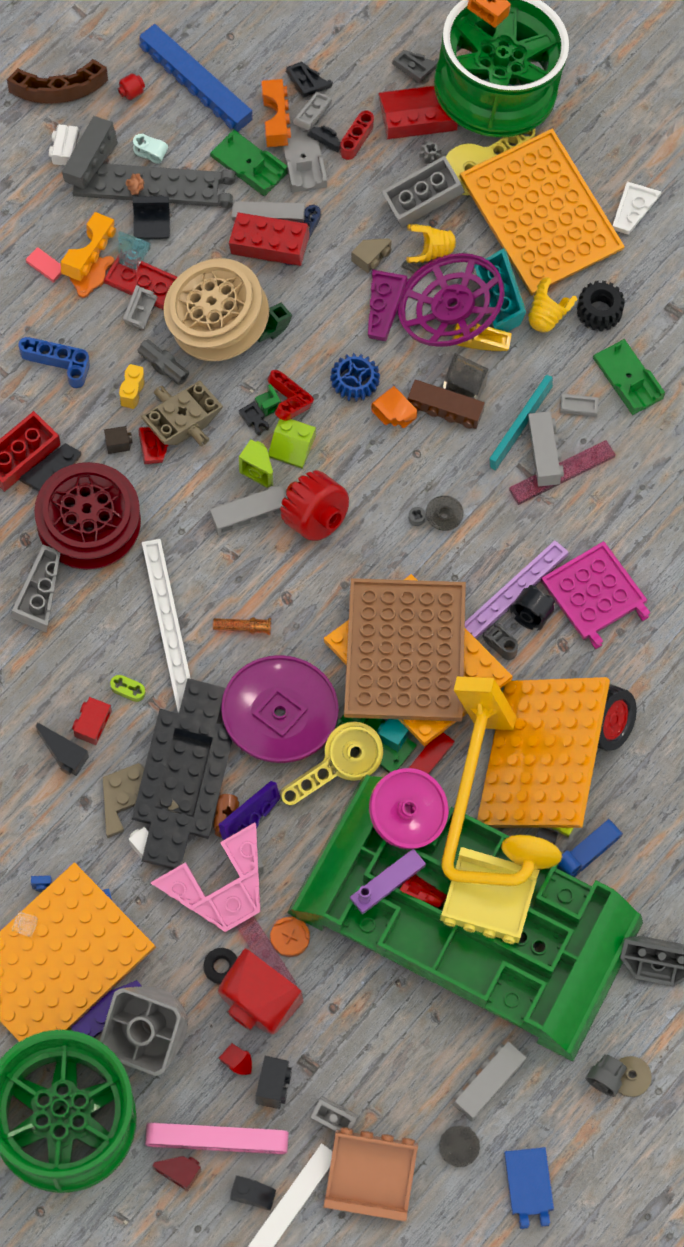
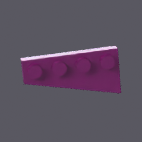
(385, 298)

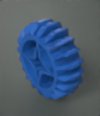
(361, 369)

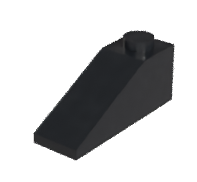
(65, 752)

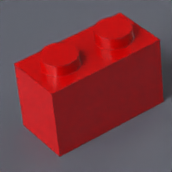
(92, 720)

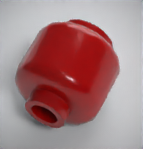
(131, 86)

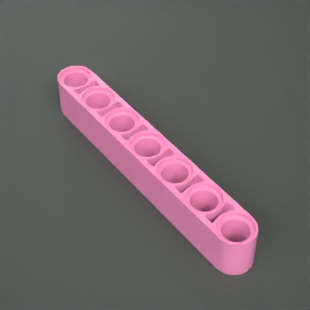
(216, 1138)

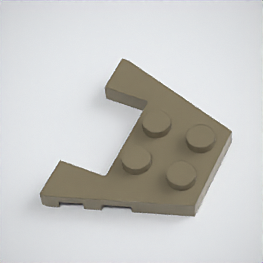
(121, 794)

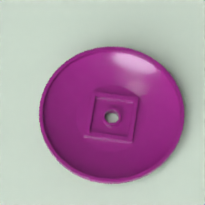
(285, 685)

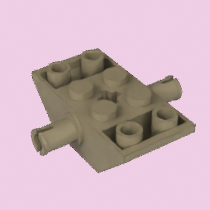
(183, 414)

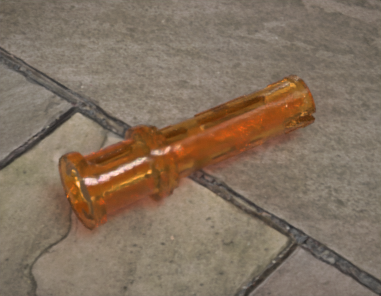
(252, 625)

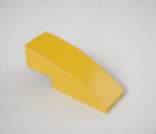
(489, 339)

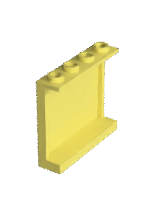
(488, 908)

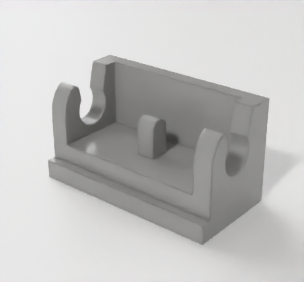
(140, 308)

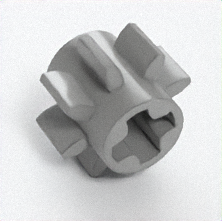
(430, 152)

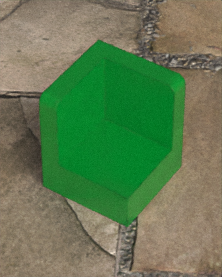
(268, 401)

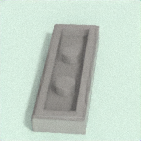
(312, 111)

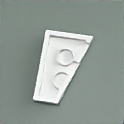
(633, 206)

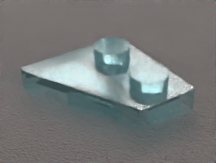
(131, 250)

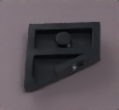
(306, 79)

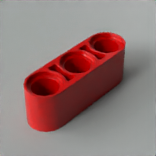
(355, 142)

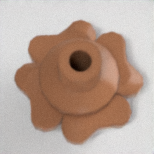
(135, 184)

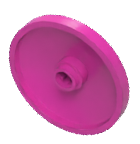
(408, 808)

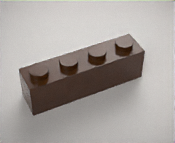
(446, 404)

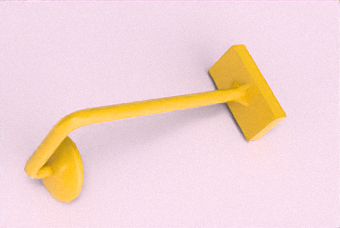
(490, 710)

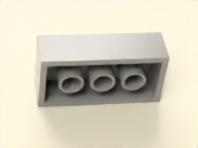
(423, 191)

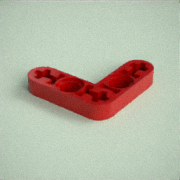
(298, 398)

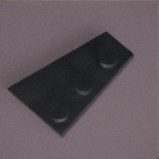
(60, 458)

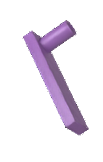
(387, 881)

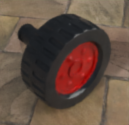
(617, 719)

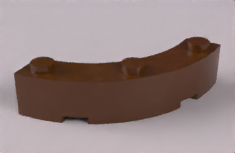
(58, 88)

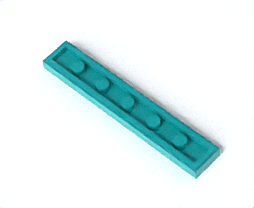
(520, 422)

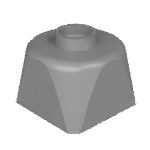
(132, 1040)

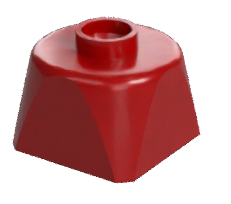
(259, 994)

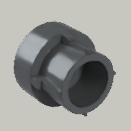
(607, 1075)

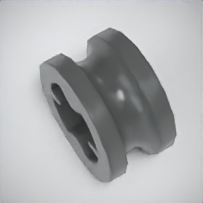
(422, 515)

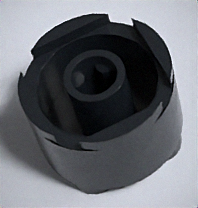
(532, 608)

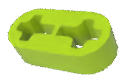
(129, 684)

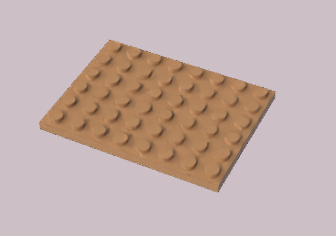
(405, 649)

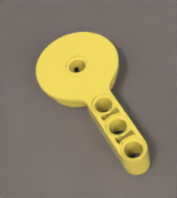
(469, 155)
(338, 759)

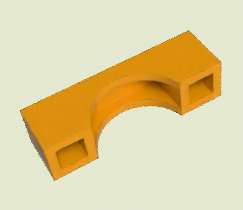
(78, 261)

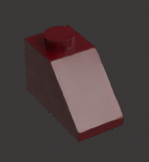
(179, 1170)

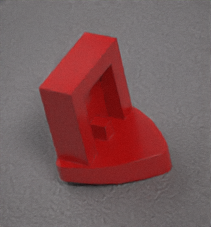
(237, 1060)

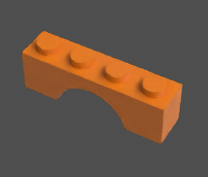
(276, 128)

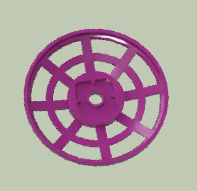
(448, 295)

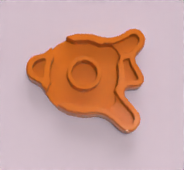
(94, 278)

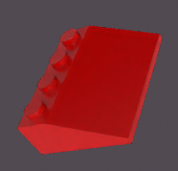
(414, 113)

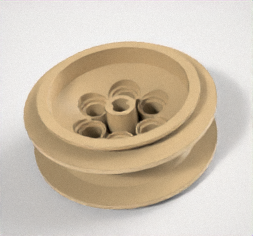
(204, 293)

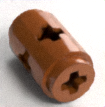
(226, 805)

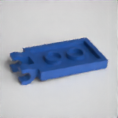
(529, 1184)

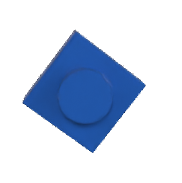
(40, 883)

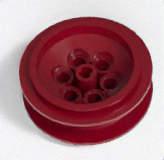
(108, 539)

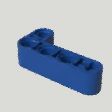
(32, 349)
(589, 849)

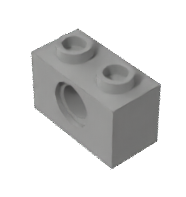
(333, 1115)

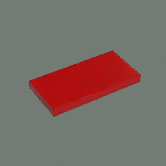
(145, 276)

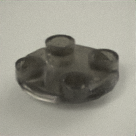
(459, 1146)

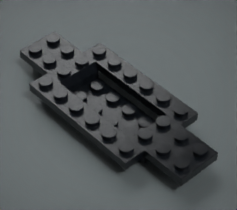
(176, 773)

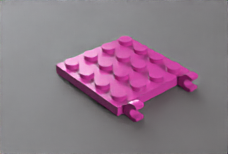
(595, 592)

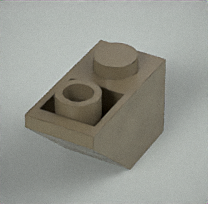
(370, 252)

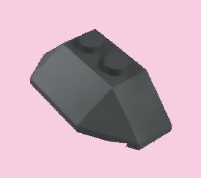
(654, 959)

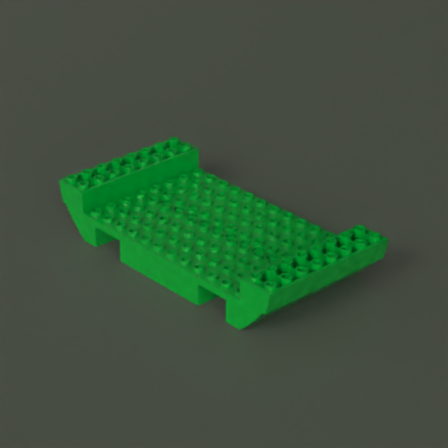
(542, 992)

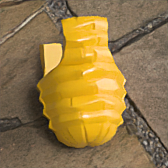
(436, 243)
(545, 311)

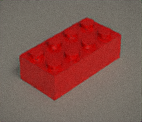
(269, 239)
(25, 448)

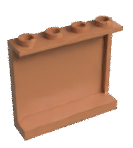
(371, 1174)

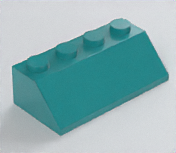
(513, 308)

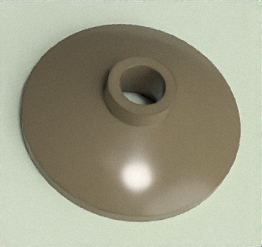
(635, 1086)

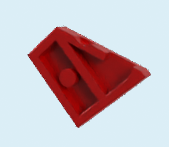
(424, 891)

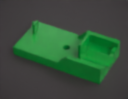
(263, 171)
(637, 391)
(391, 759)

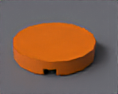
(290, 936)

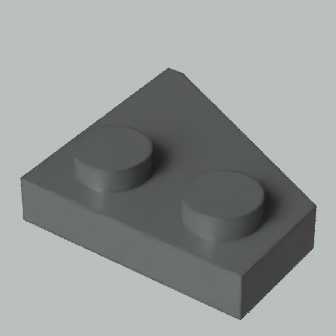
(414, 65)

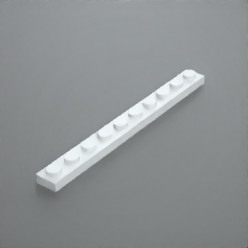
(167, 617)

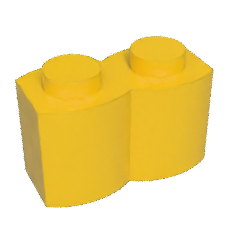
(131, 386)

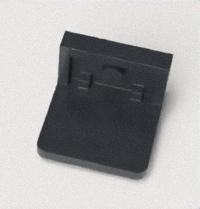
(151, 217)

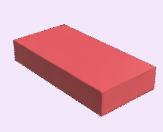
(44, 264)

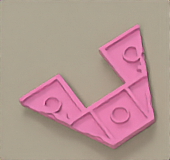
(232, 902)

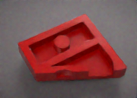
(151, 446)

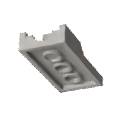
(305, 172)

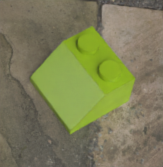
(292, 442)
(256, 464)

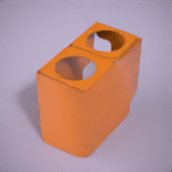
(394, 408)

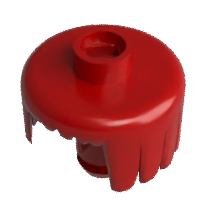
(315, 505)

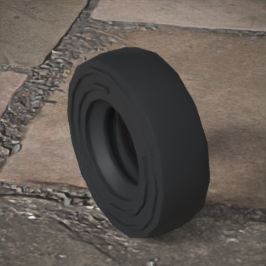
(218, 953)

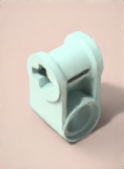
(149, 149)

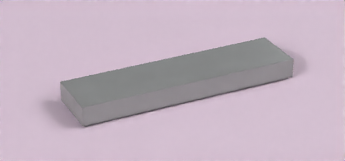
(284, 211)

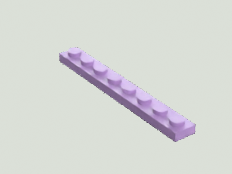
(504, 598)

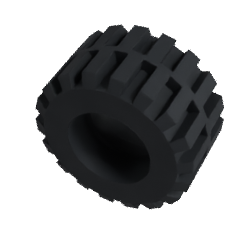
(600, 293)

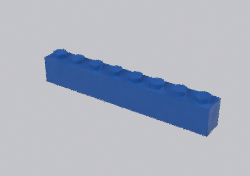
(195, 78)

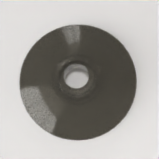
(444, 505)

